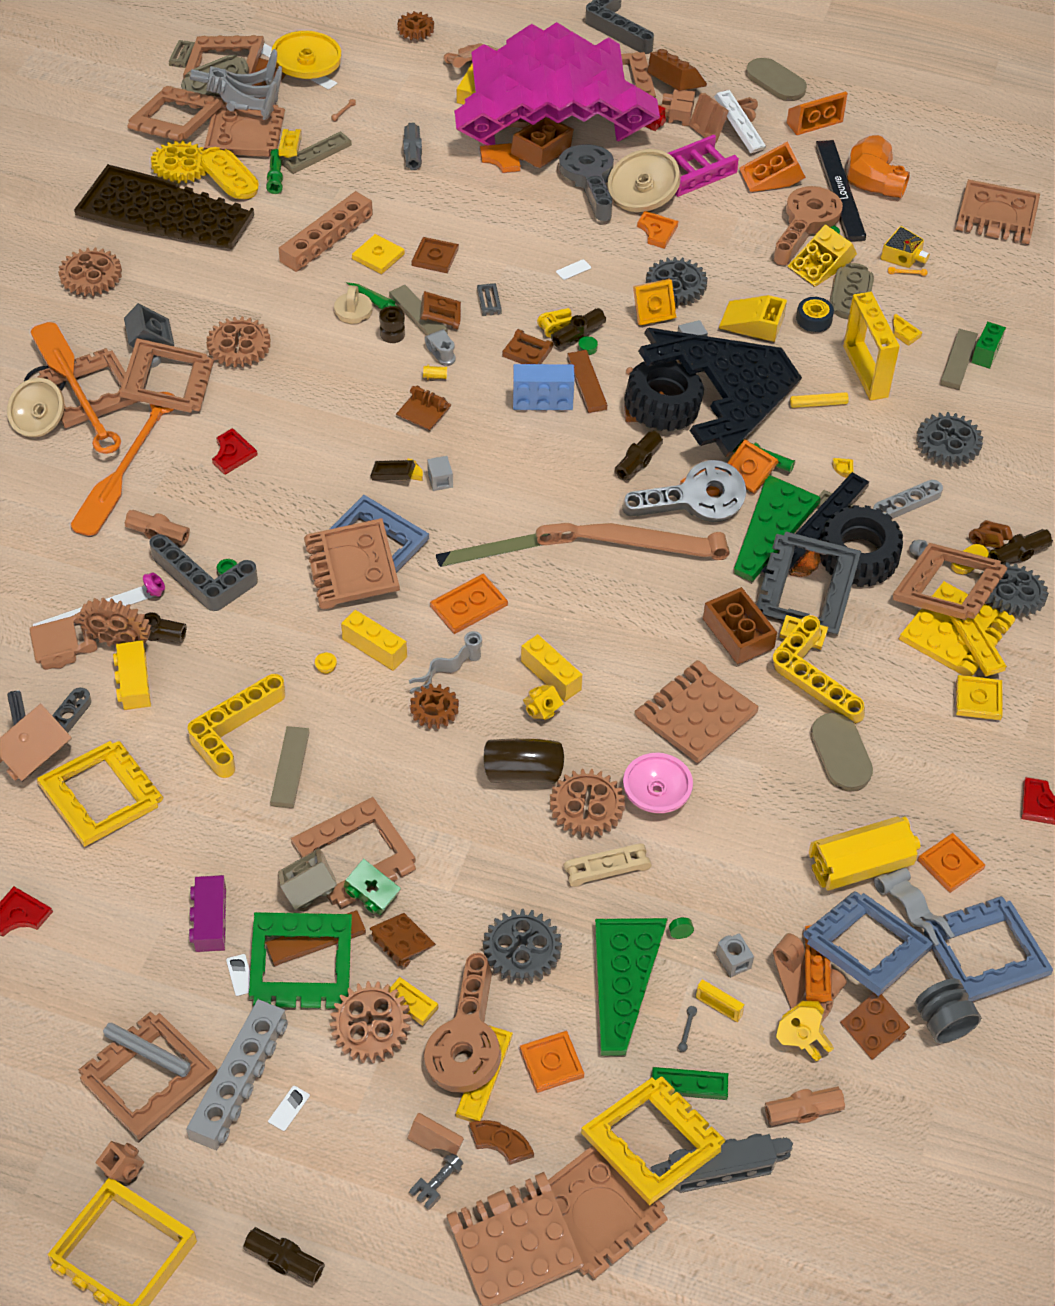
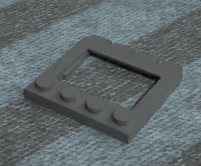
(839, 586)

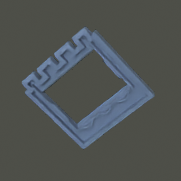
(395, 527)
(892, 966)
(992, 980)

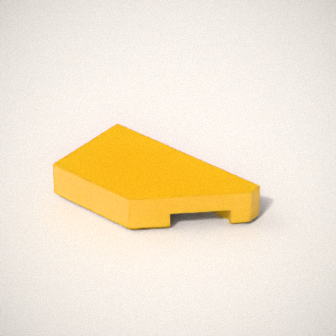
(905, 331)

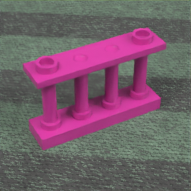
(710, 172)

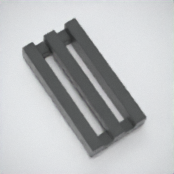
(490, 309)

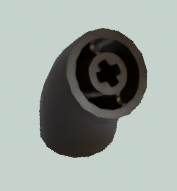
(523, 760)

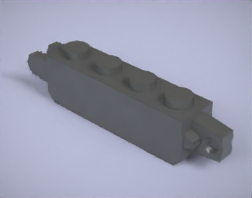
(735, 1162)

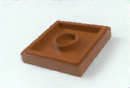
(435, 255)

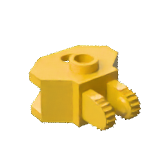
(806, 1029)

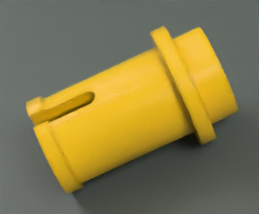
(434, 372)

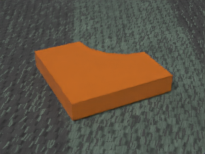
(500, 156)
(658, 228)

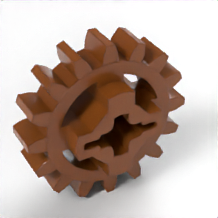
(415, 25)
(434, 706)

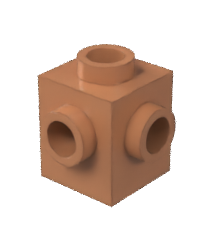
(120, 1162)

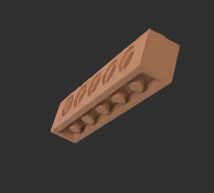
(325, 231)

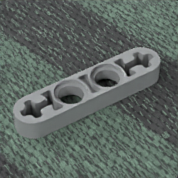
(910, 503)

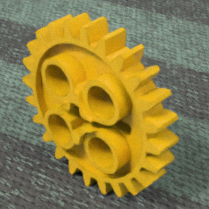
(178, 162)

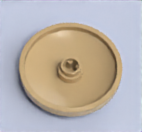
(644, 180)

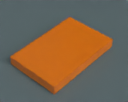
(468, 603)

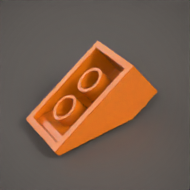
(773, 170)

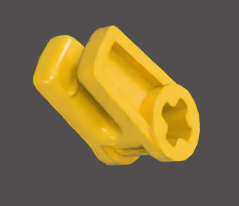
(555, 321)

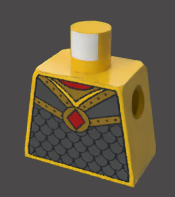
(904, 249)

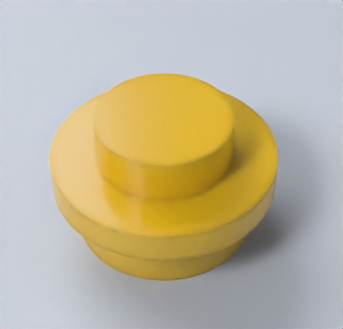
(325, 662)

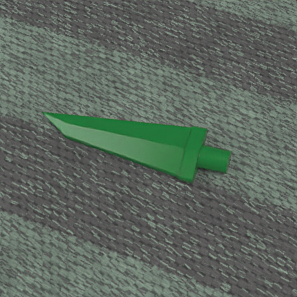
(376, 298)

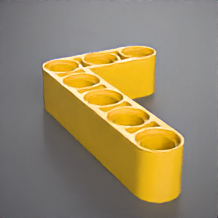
(813, 675)
(229, 716)

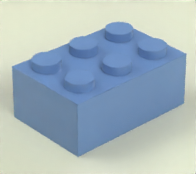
(543, 386)

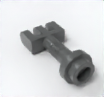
(453, 1163)

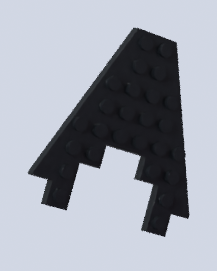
(745, 374)

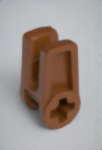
(990, 534)

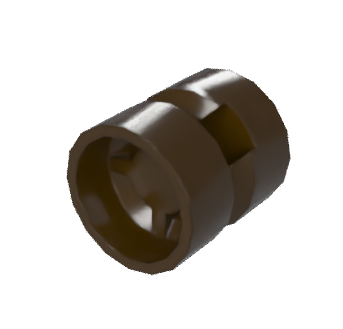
(392, 324)

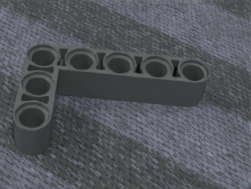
(602, 17)
(208, 591)

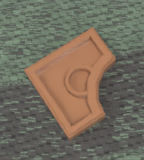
(434, 1135)

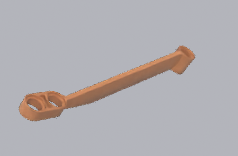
(713, 546)

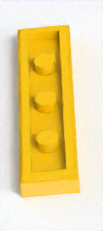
(979, 645)
(475, 1102)

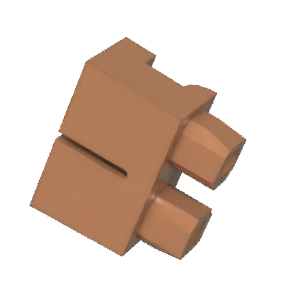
(679, 106)

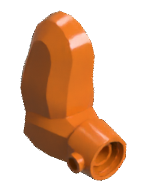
(871, 169)

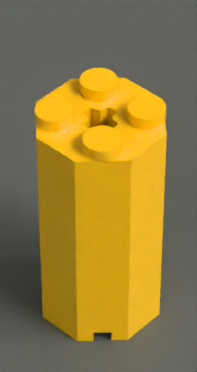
(864, 852)

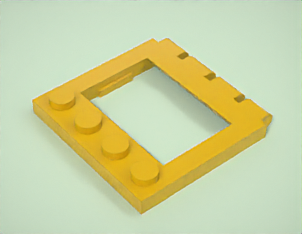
(72, 810)
(631, 1166)

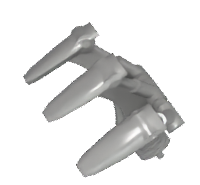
(238, 88)

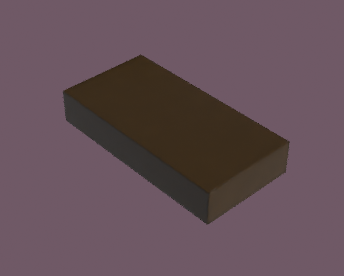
(392, 470)

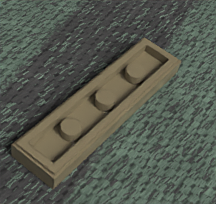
(317, 152)
(412, 308)
(959, 359)
(290, 767)

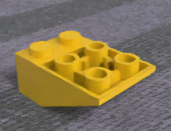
(823, 256)
(755, 316)

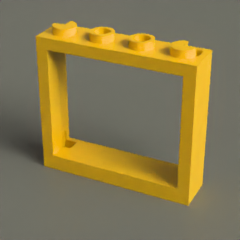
(874, 377)
(115, 1191)

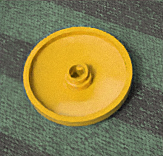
(307, 54)

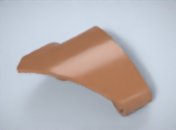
(790, 963)

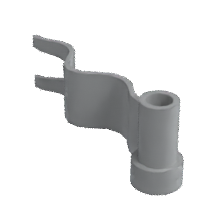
(470, 650)
(913, 901)

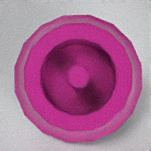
(154, 584)

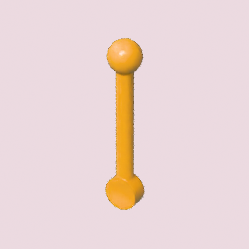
(891, 270)

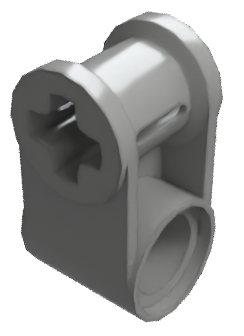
(441, 347)

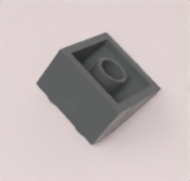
(147, 325)

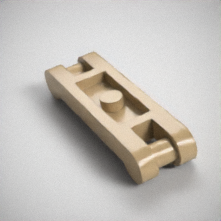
(607, 864)

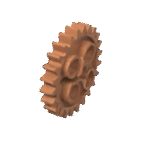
(90, 271)
(252, 344)
(113, 622)
(609, 804)
(370, 1044)

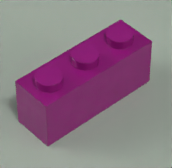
(208, 913)

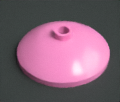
(658, 773)

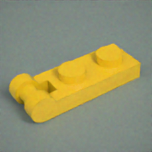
(290, 143)

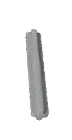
(147, 1049)

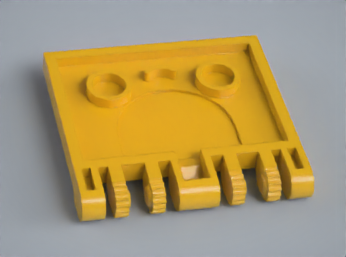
(939, 639)

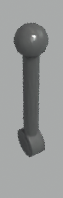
(691, 1011)

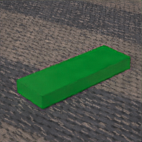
(695, 1083)

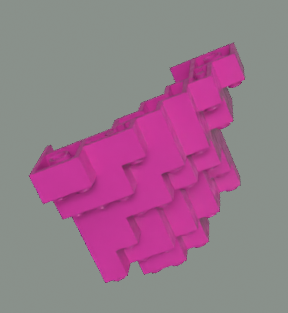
(551, 77)

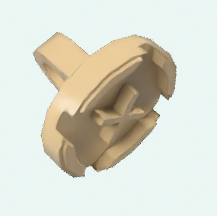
(353, 306)

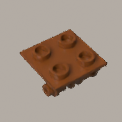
(423, 408)
(400, 938)
(875, 1025)

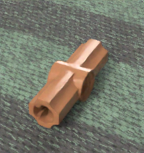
(157, 525)
(804, 1106)

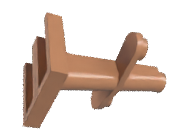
(710, 115)

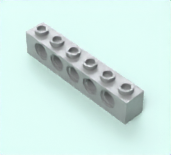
(213, 1133)

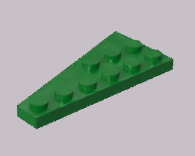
(778, 510)
(624, 966)

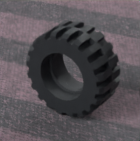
(668, 411)
(870, 526)

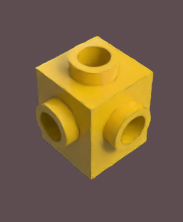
(542, 702)

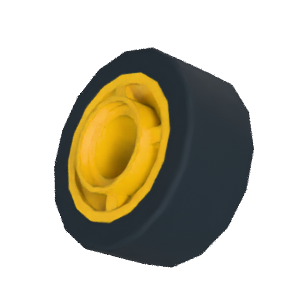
(815, 314)

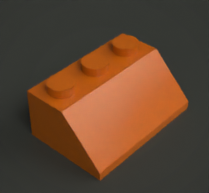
(817, 113)

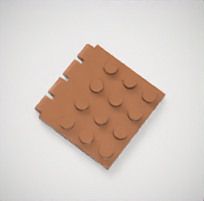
(245, 131)
(601, 1210)

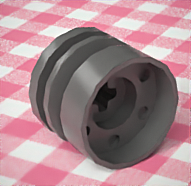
(947, 1010)

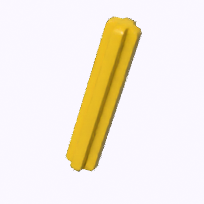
(819, 400)

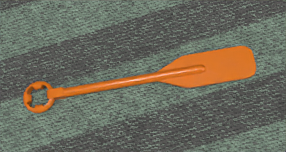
(62, 360)
(109, 490)

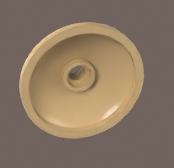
(27, 403)

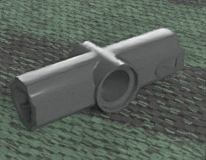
(412, 146)

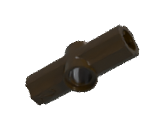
(578, 327)
(638, 455)
(1022, 547)
(165, 628)
(283, 1256)

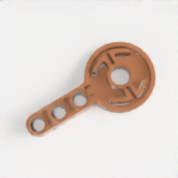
(809, 213)
(464, 1034)

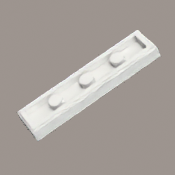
(740, 122)

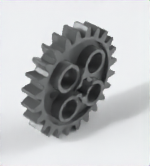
(686, 278)
(949, 439)
(1019, 591)
(537, 959)

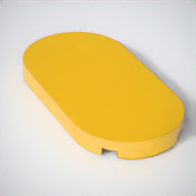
(229, 173)

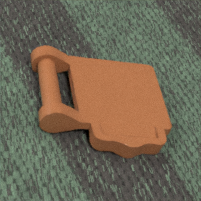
(464, 55)
(57, 642)

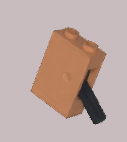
(31, 738)

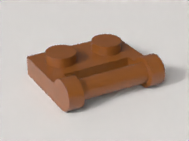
(443, 306)
(524, 353)

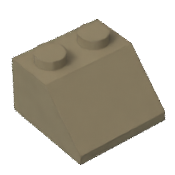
(307, 879)

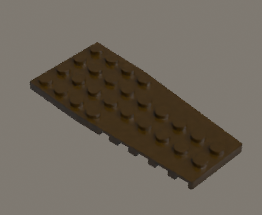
(162, 208)

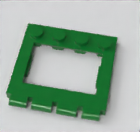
(293, 925)

